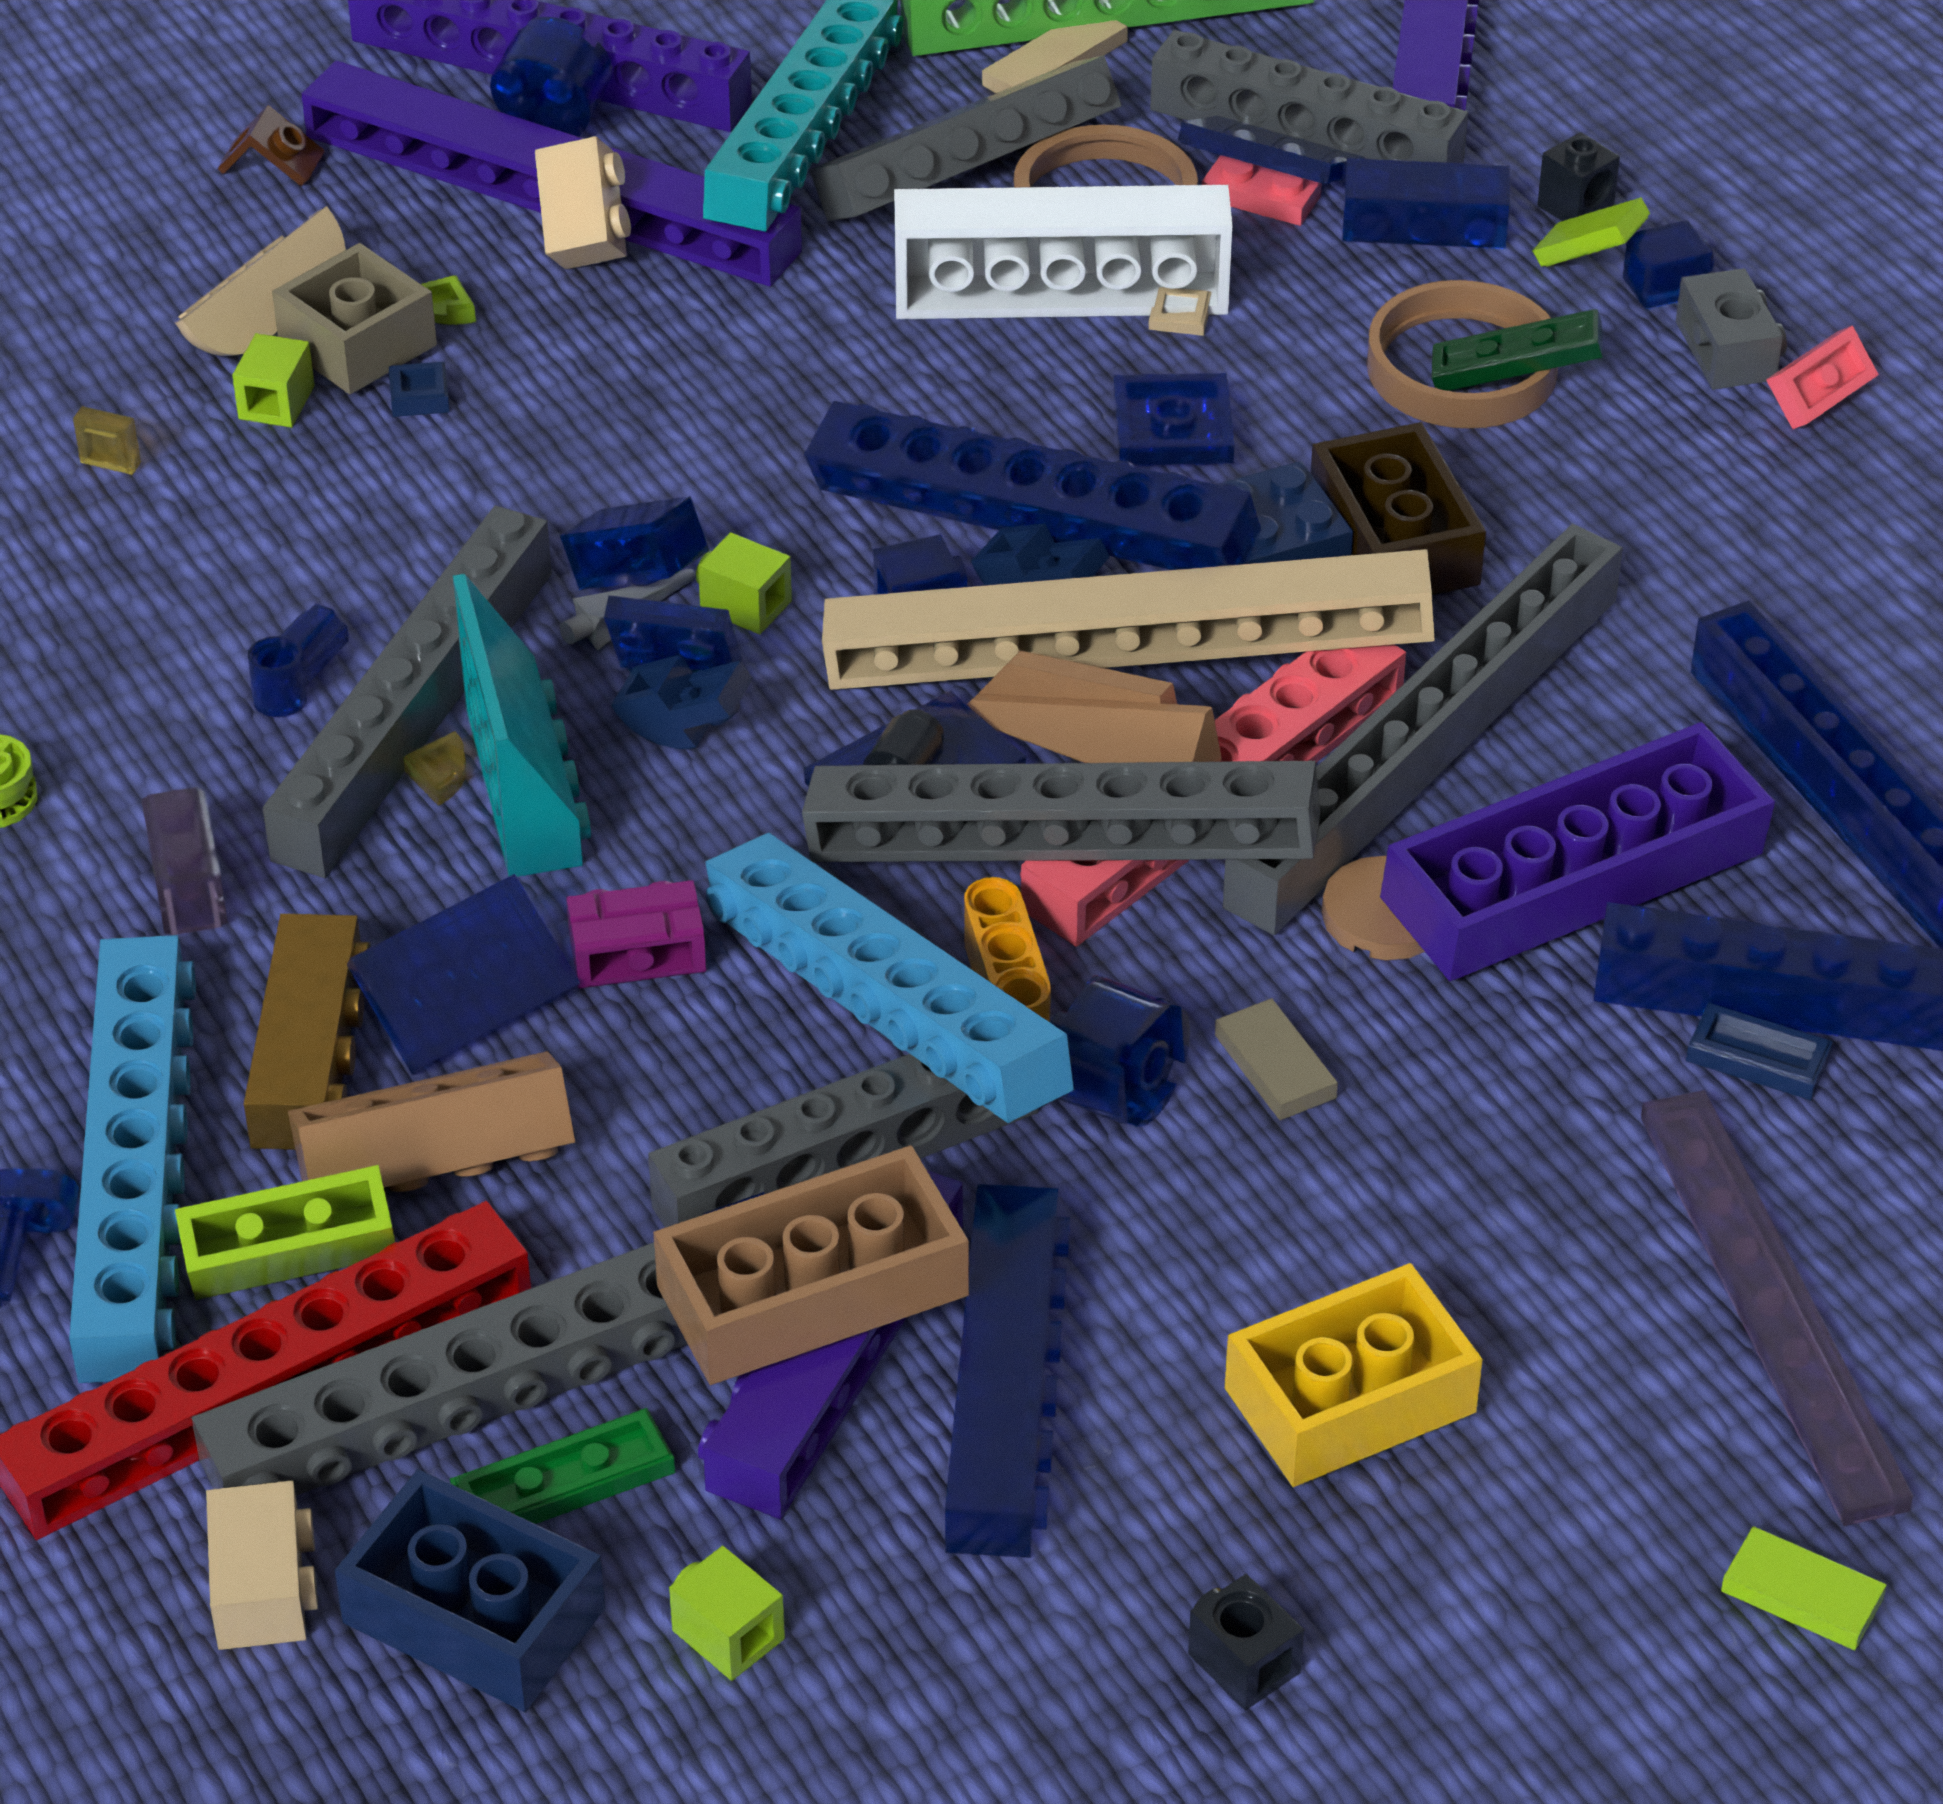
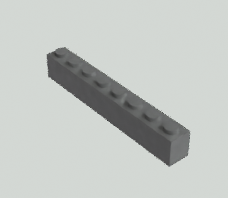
(400, 699)

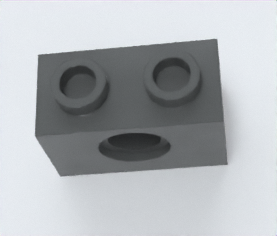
(1729, 328)

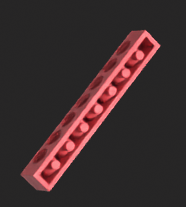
(1288, 718)

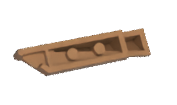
(1095, 713)

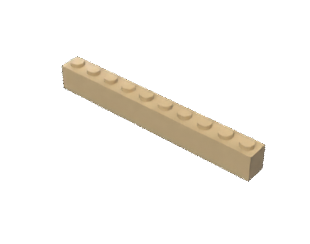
(1130, 618)

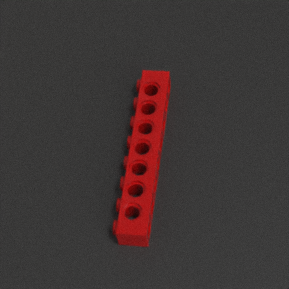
(142, 1422)

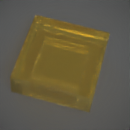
(107, 440)

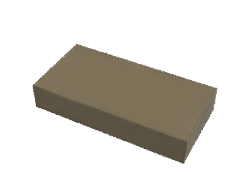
(1276, 1059)

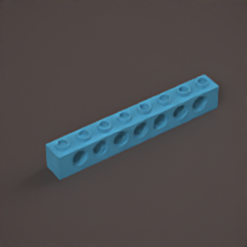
(891, 977)
(132, 1158)

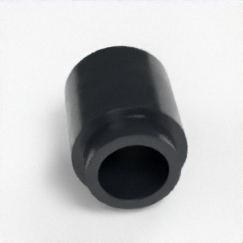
(908, 740)

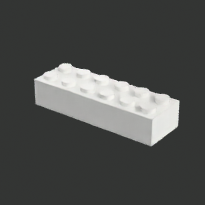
(1060, 250)

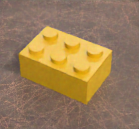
(1352, 1374)

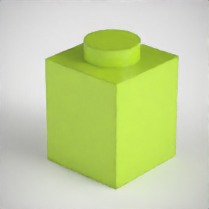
(273, 380)
(746, 581)
(726, 1612)

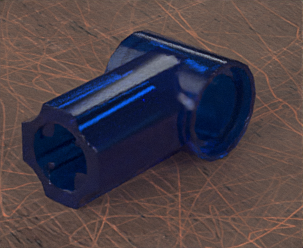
(287, 663)

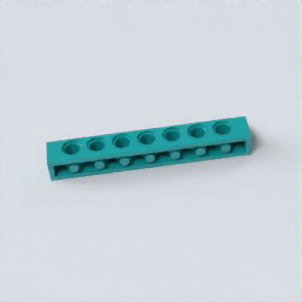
(799, 111)

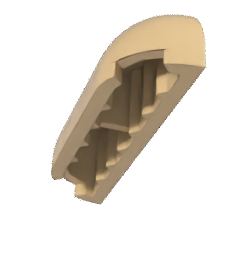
(243, 302)

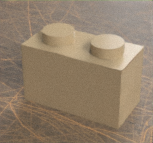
(582, 202)
(257, 1565)

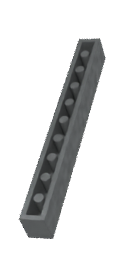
(1435, 719)

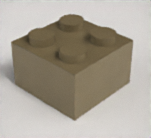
(356, 317)

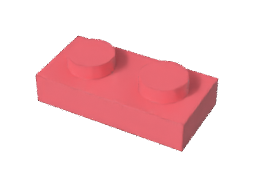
(1265, 190)
(1822, 377)

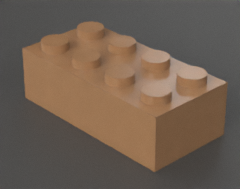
(811, 1264)

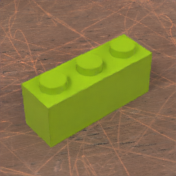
(284, 1232)

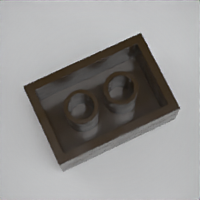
(1403, 499)

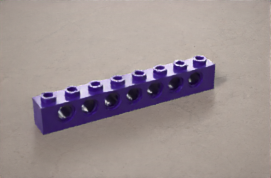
(650, 66)

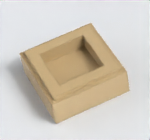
(1182, 322)

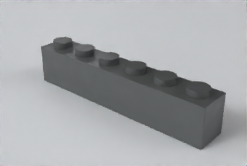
(965, 138)

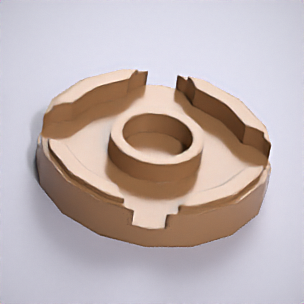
(1360, 917)

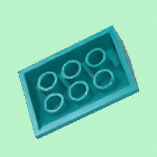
(518, 742)

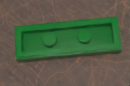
(574, 1469)

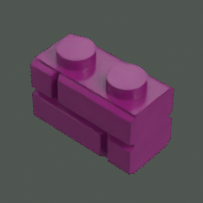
(636, 933)

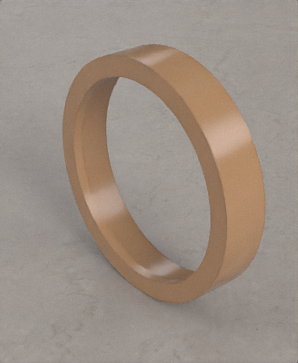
(1105, 143)
(1454, 301)

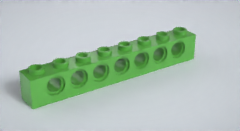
(983, 23)

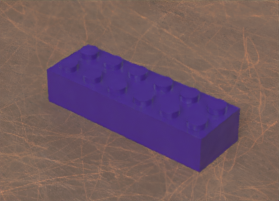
(1571, 846)

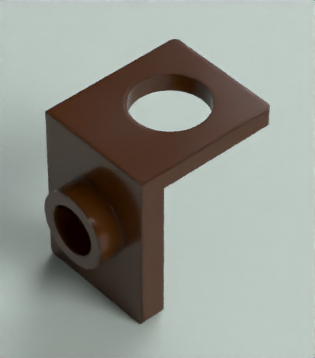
(279, 143)

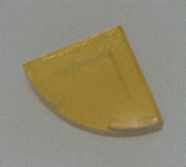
(438, 767)

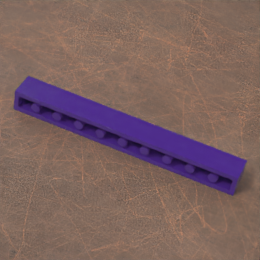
(497, 158)

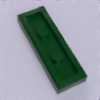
(1517, 350)

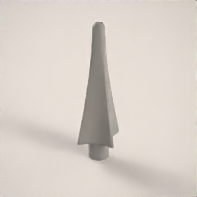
(591, 608)

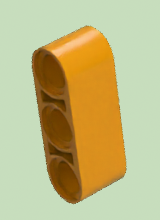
(1004, 944)

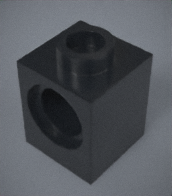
(1577, 178)
(1248, 1665)

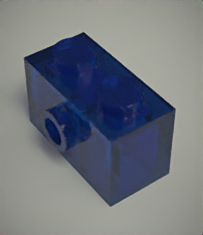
(635, 543)

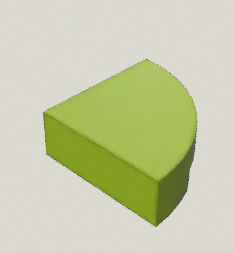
(450, 301)

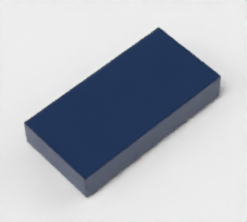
(1759, 1051)

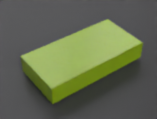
(1591, 232)
(1803, 1588)

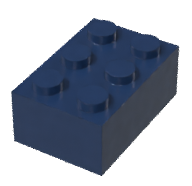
(471, 1589)

